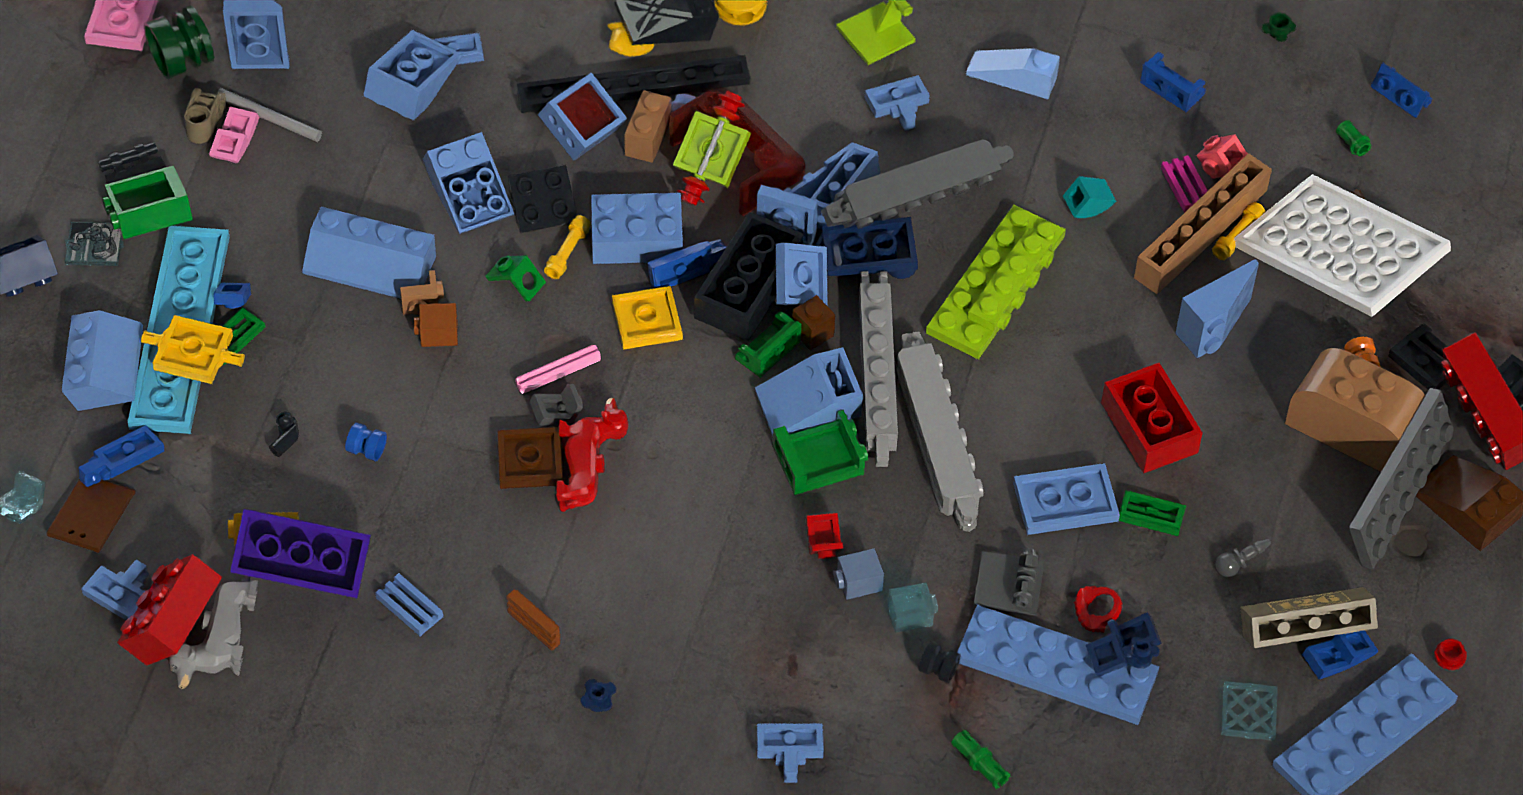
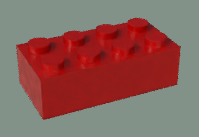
(1487, 397)

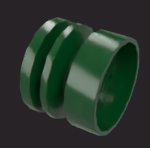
(183, 40)

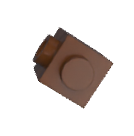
(437, 324)

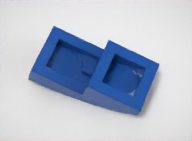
(1339, 653)

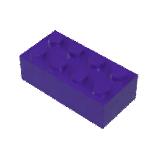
(300, 553)

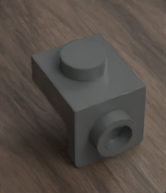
(555, 407)

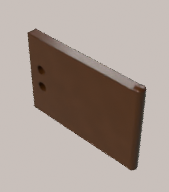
(90, 514)

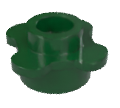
(1279, 26)

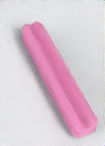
(557, 369)

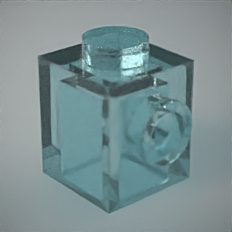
(912, 607)

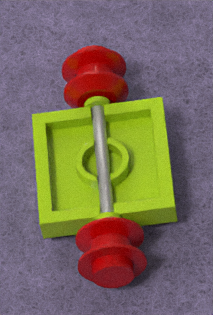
(711, 148)

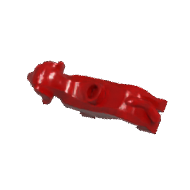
(582, 448)

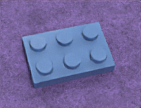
(1066, 499)

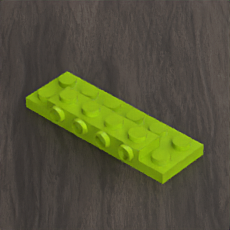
(996, 282)

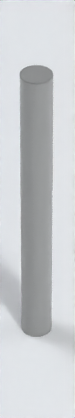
(272, 116)

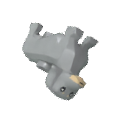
(222, 639)

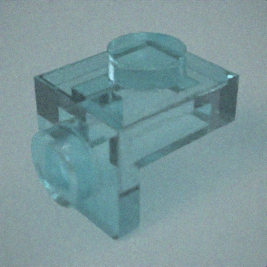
(23, 499)

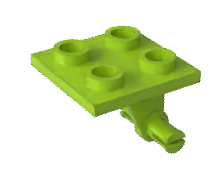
(878, 30)

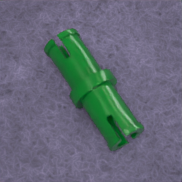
(980, 759)

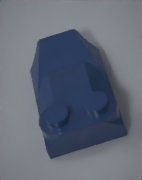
(875, 248)

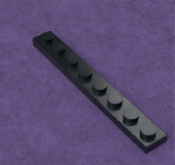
(655, 79)

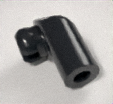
(287, 433)

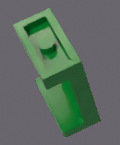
(820, 454)

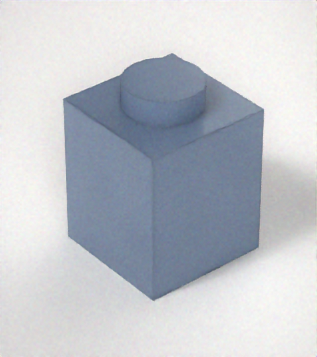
(859, 574)

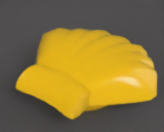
(621, 44)

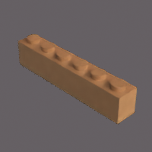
(1202, 224)

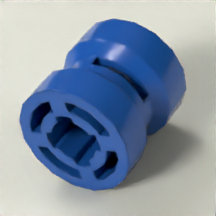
(366, 441)

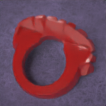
(1085, 597)

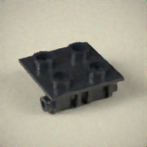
(542, 198)

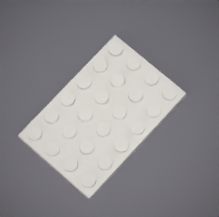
(1342, 245)

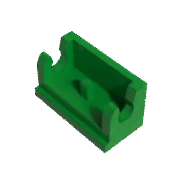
(770, 345)

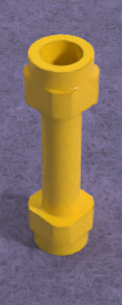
(1226, 245)
(557, 264)

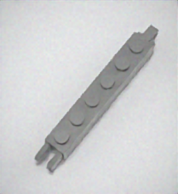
(878, 367)
(938, 431)

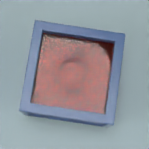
(582, 116)

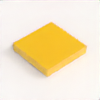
(647, 317)

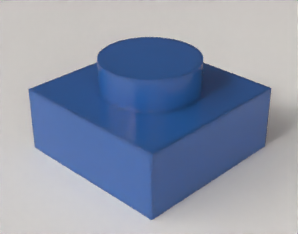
(232, 294)

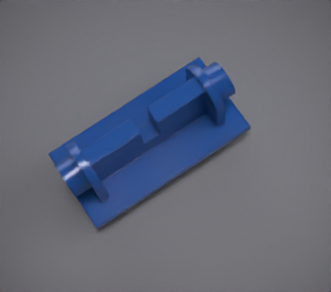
(1400, 90)

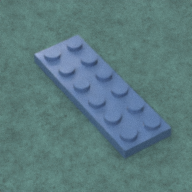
(1052, 665)
(1365, 730)

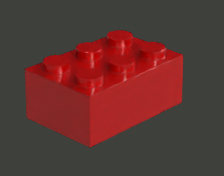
(1151, 417)
(168, 609)

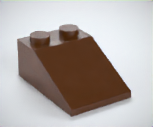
(1472, 500)

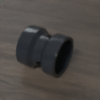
(941, 663)

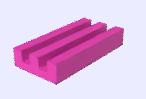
(1194, 176)

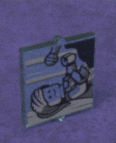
(93, 244)

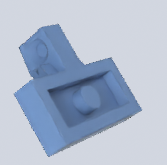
(898, 100)
(117, 591)
(790, 745)

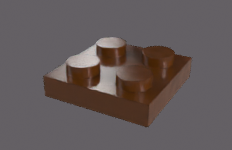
(529, 457)

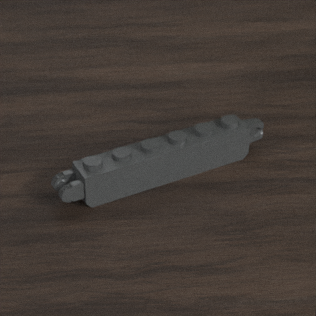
(916, 183)

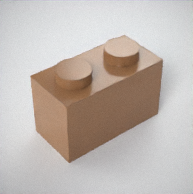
(647, 126)

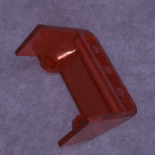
(777, 161)

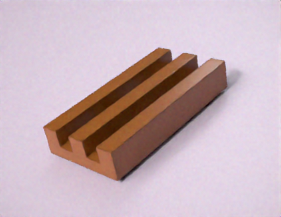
(533, 619)

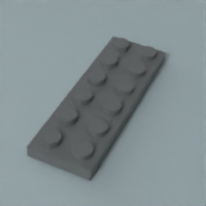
(1401, 479)

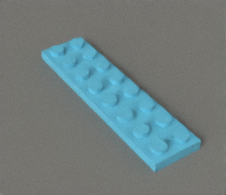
(184, 288)

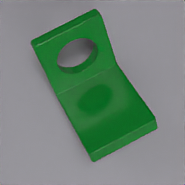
(513, 269)

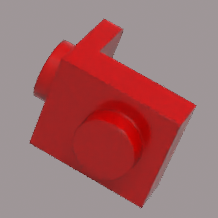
(824, 535)

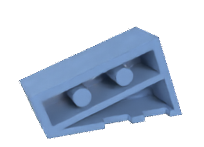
(843, 168)

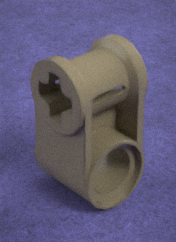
(203, 115)

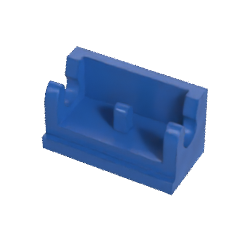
(1171, 84)

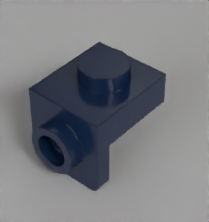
(1138, 627)

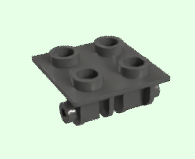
(1010, 581)

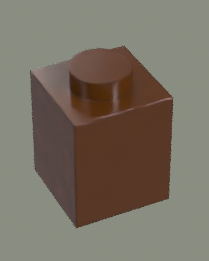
(816, 322)

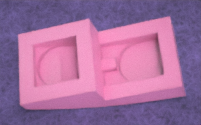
(235, 135)

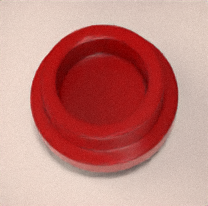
(1450, 654)

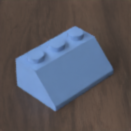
(255, 34)
(101, 360)

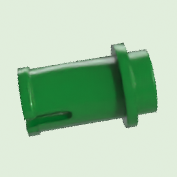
(1358, 143)

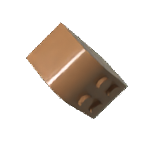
(1354, 406)

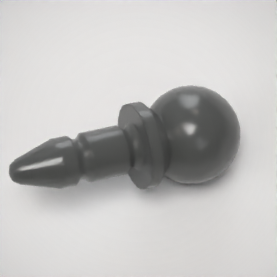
(1229, 563)

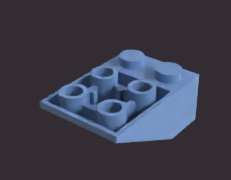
(468, 183)
(811, 393)

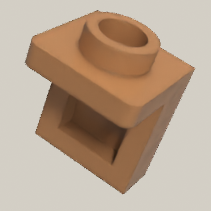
(421, 294)

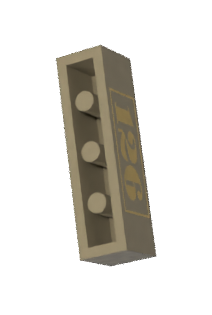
(1309, 617)

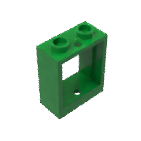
(142, 190)

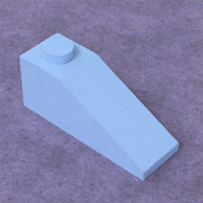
(1017, 69)

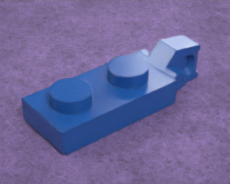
(685, 264)
(121, 456)

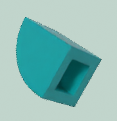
(1088, 197)

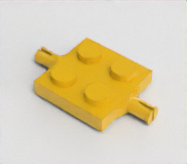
(192, 349)

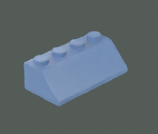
(367, 253)

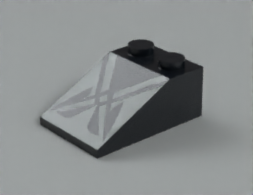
(667, 20)

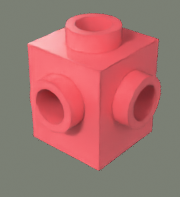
(1221, 155)

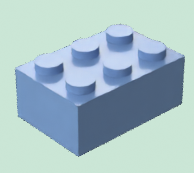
(635, 227)

